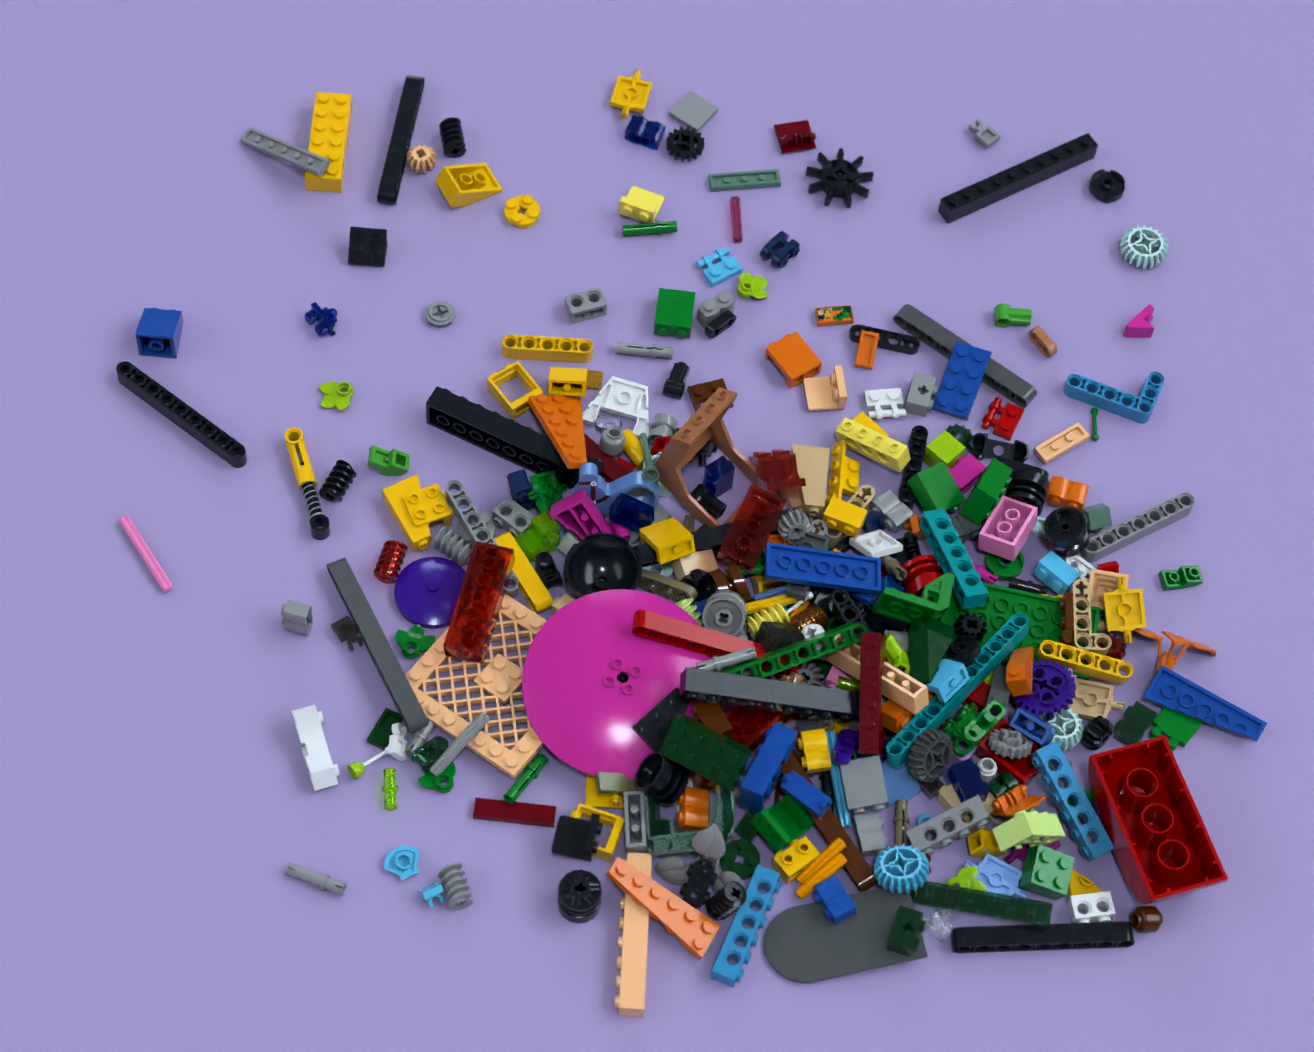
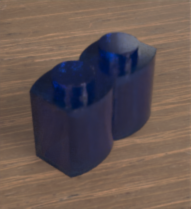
(645, 132)

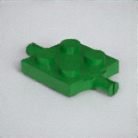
(546, 490)
(956, 725)

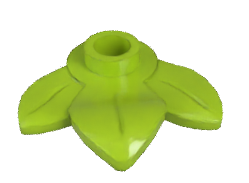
(752, 286)
(334, 396)
(966, 879)

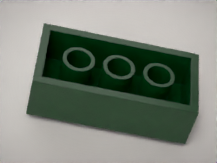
(705, 751)

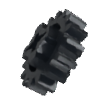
(685, 143)

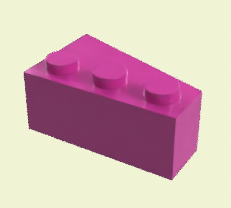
(580, 515)

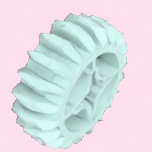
(1141, 251)
(1066, 723)

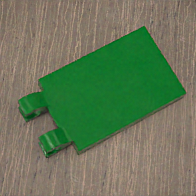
(1175, 726)

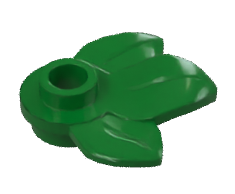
(414, 640)
(430, 781)

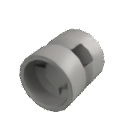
(662, 426)

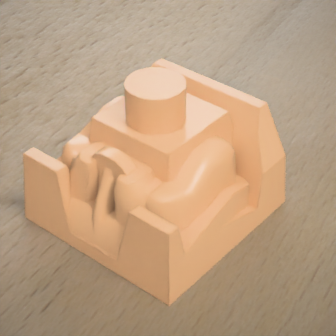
(1101, 582)

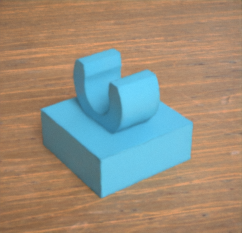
(430, 892)

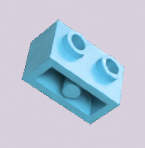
(1056, 573)

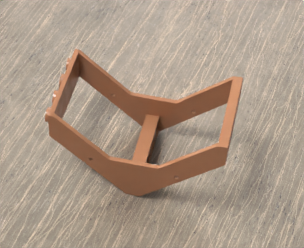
(701, 427)

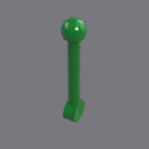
(1094, 411)

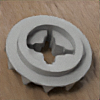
(445, 309)

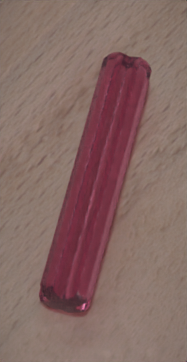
(736, 219)

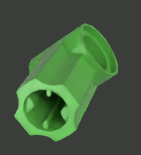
(1006, 316)

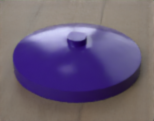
(429, 591)

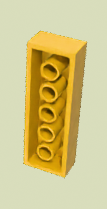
(330, 139)

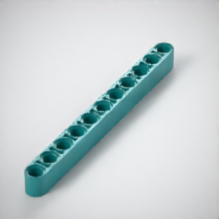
(991, 654)

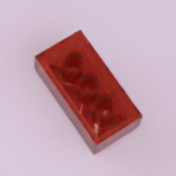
(751, 528)

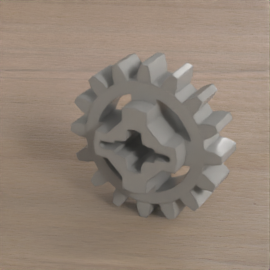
(1010, 743)

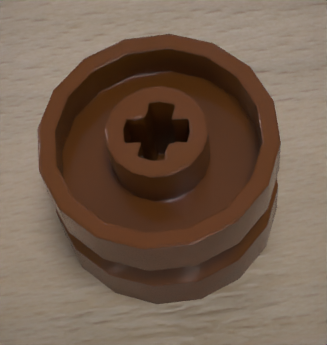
(733, 582)

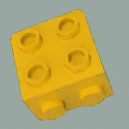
(428, 506)

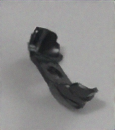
(983, 447)

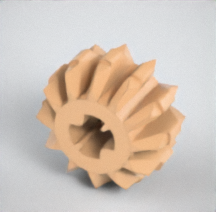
(421, 158)

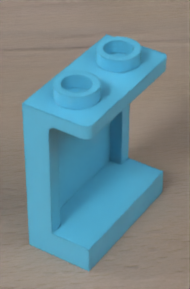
(948, 679)

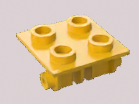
(601, 800)

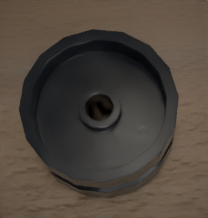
(1066, 531)

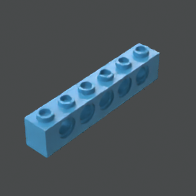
(1073, 790)
(762, 879)

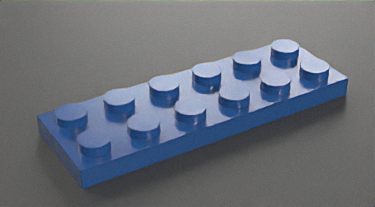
(822, 568)

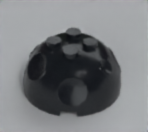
(602, 564)

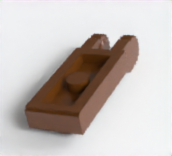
(1067, 619)

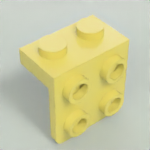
(641, 205)

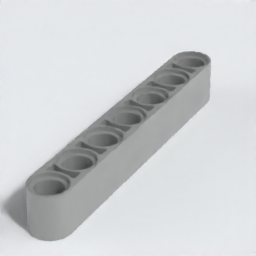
(1143, 521)
(477, 530)

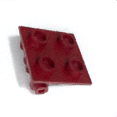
(795, 136)

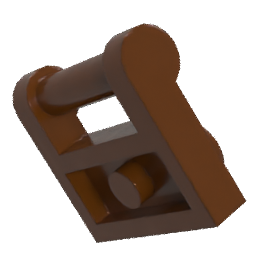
(702, 392)

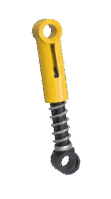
(306, 482)

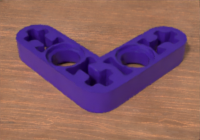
(845, 745)

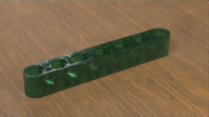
(983, 903)

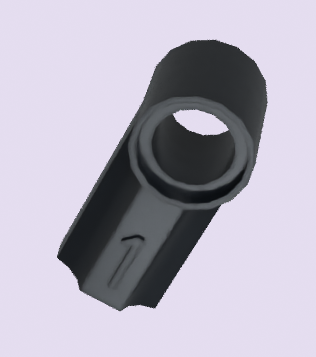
(675, 383)
(709, 502)

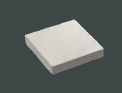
(876, 544)

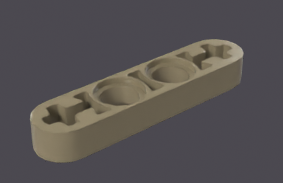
(680, 592)

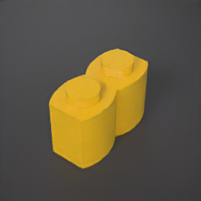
(814, 750)

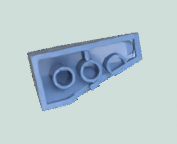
(899, 783)

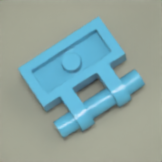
(721, 271)

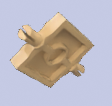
(1094, 699)

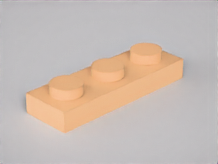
(1061, 443)

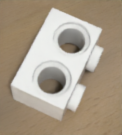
(1089, 904)

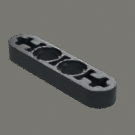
(885, 335)

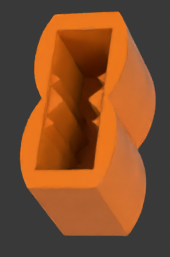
(1066, 493)
(693, 809)

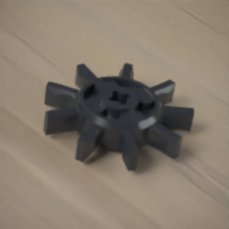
(839, 178)

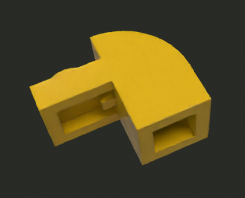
(984, 842)

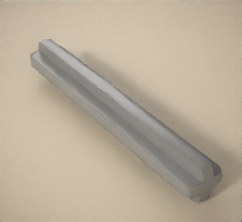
(459, 744)

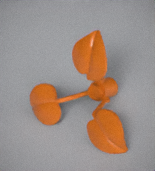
(1167, 658)

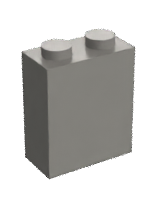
(864, 785)

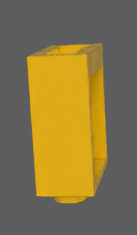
(511, 371)
(607, 819)

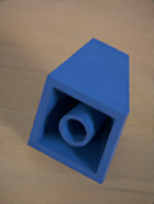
(159, 332)

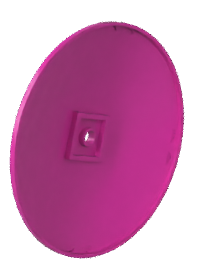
(574, 685)

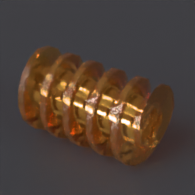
(811, 615)

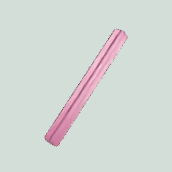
(146, 553)

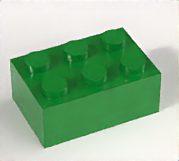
(987, 491)

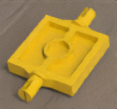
(631, 94)
(1124, 609)

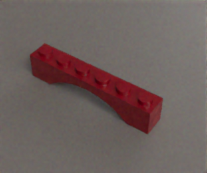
(870, 711)

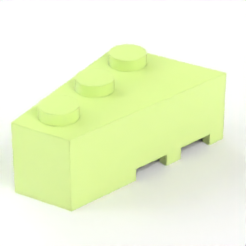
(1029, 829)

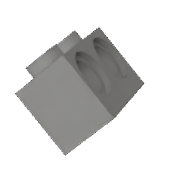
(590, 305)
(516, 516)

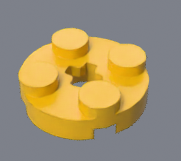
(518, 203)

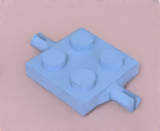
(999, 876)

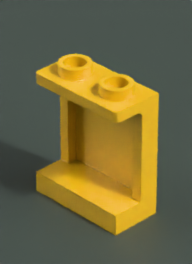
(668, 539)

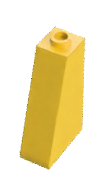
(417, 537)

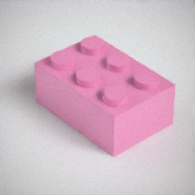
(1007, 528)

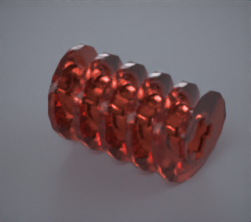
(390, 561)

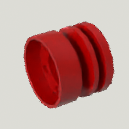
(920, 572)

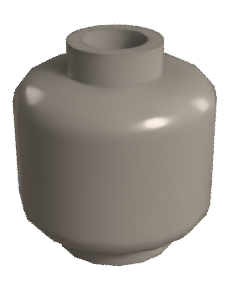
(612, 441)

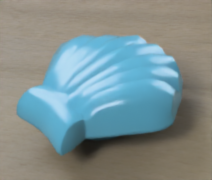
(403, 861)

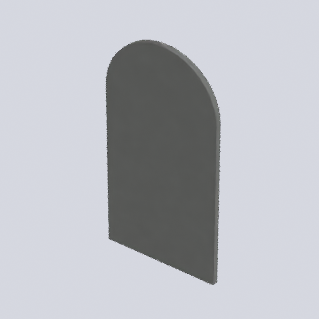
(812, 949)

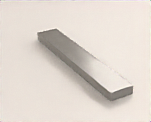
(285, 151)

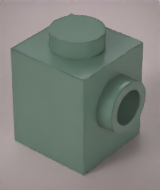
(1097, 516)

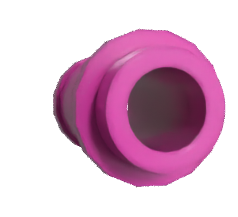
(620, 530)

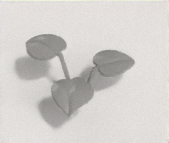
(710, 846)

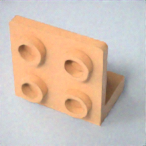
(826, 392)

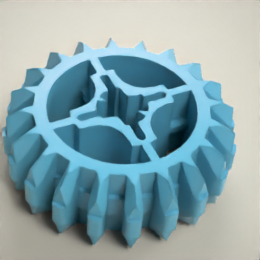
(901, 868)

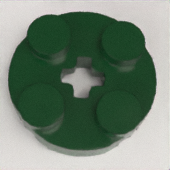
(740, 848)

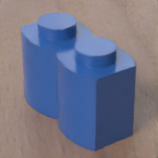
(834, 899)

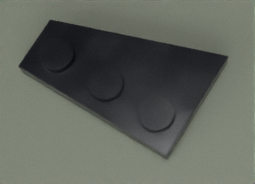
(656, 722)

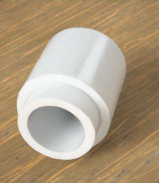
(987, 769)

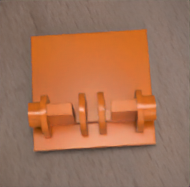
(1015, 801)

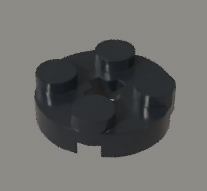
(1104, 193)
(964, 650)

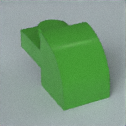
(390, 463)

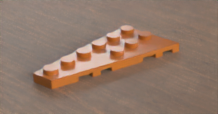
(563, 423)

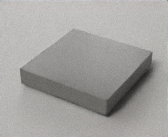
(693, 111)

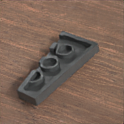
(813, 541)

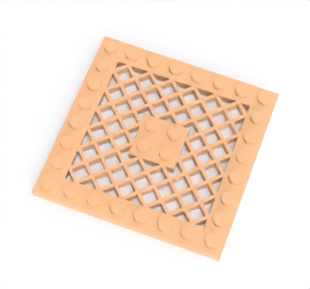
(499, 679)

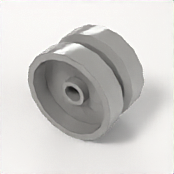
(725, 602)

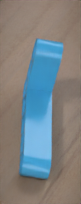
(1117, 399)

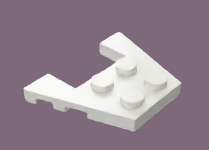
(623, 399)

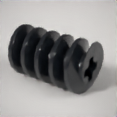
(452, 137)
(338, 481)
(726, 900)

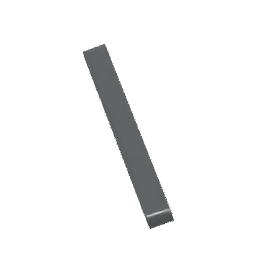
(943, 342)

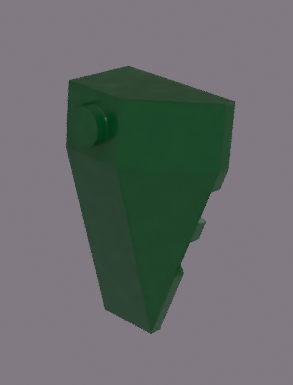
(927, 647)

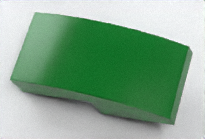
(1182, 578)

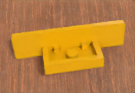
(843, 472)

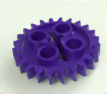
(1044, 689)

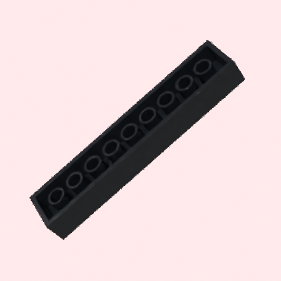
(500, 436)

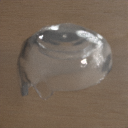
(607, 421)

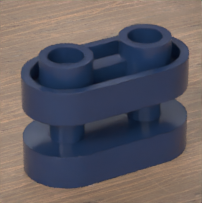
(780, 249)

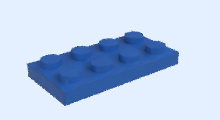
(962, 380)

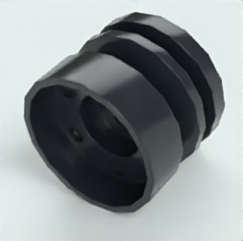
(1028, 487)
(661, 778)
(575, 906)

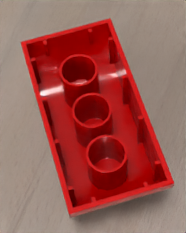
(1153, 821)

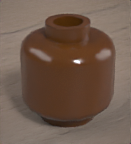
(1146, 919)

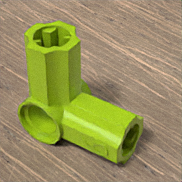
(896, 655)

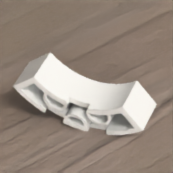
(315, 750)

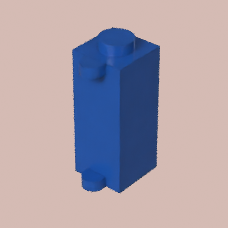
(805, 794)

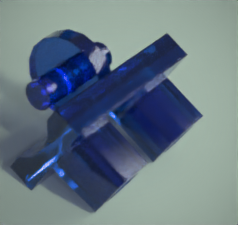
(325, 318)

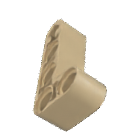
(867, 493)
(1084, 617)

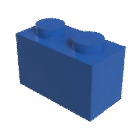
(1033, 726)

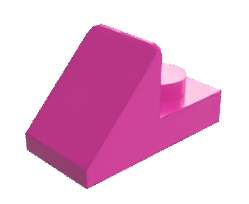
(1140, 325)

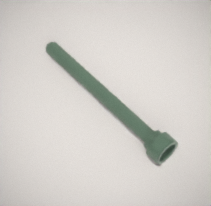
(650, 472)

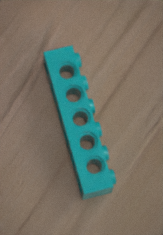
(953, 558)

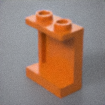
(794, 359)

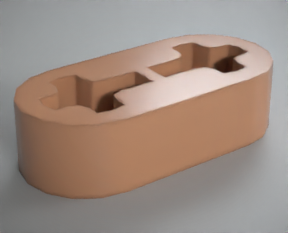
(1042, 341)

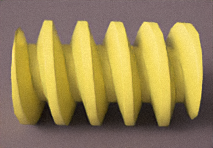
(775, 614)

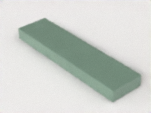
(744, 180)

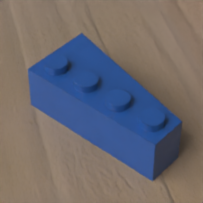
(766, 767)

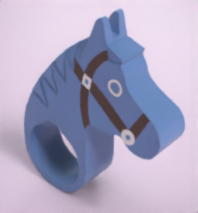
(605, 493)

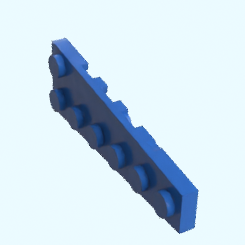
(1194, 701)

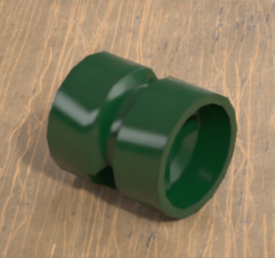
(1002, 784)

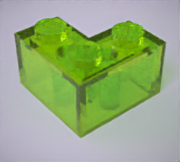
(542, 536)

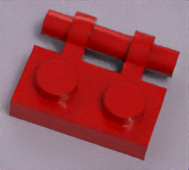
(1008, 420)

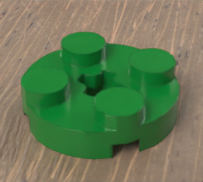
(1004, 572)

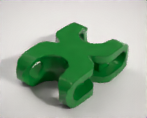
(979, 728)

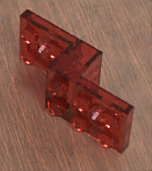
(776, 469)

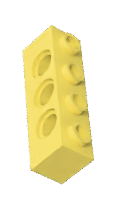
(873, 444)

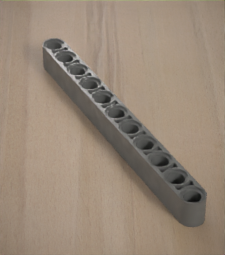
(377, 645)

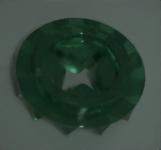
(966, 434)

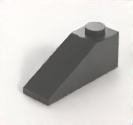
(998, 689)

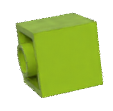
(944, 449)

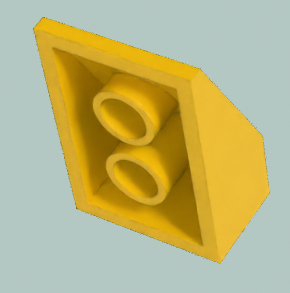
(467, 184)

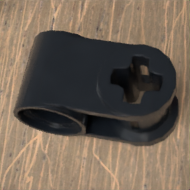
(548, 573)

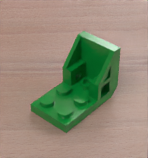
(908, 607)

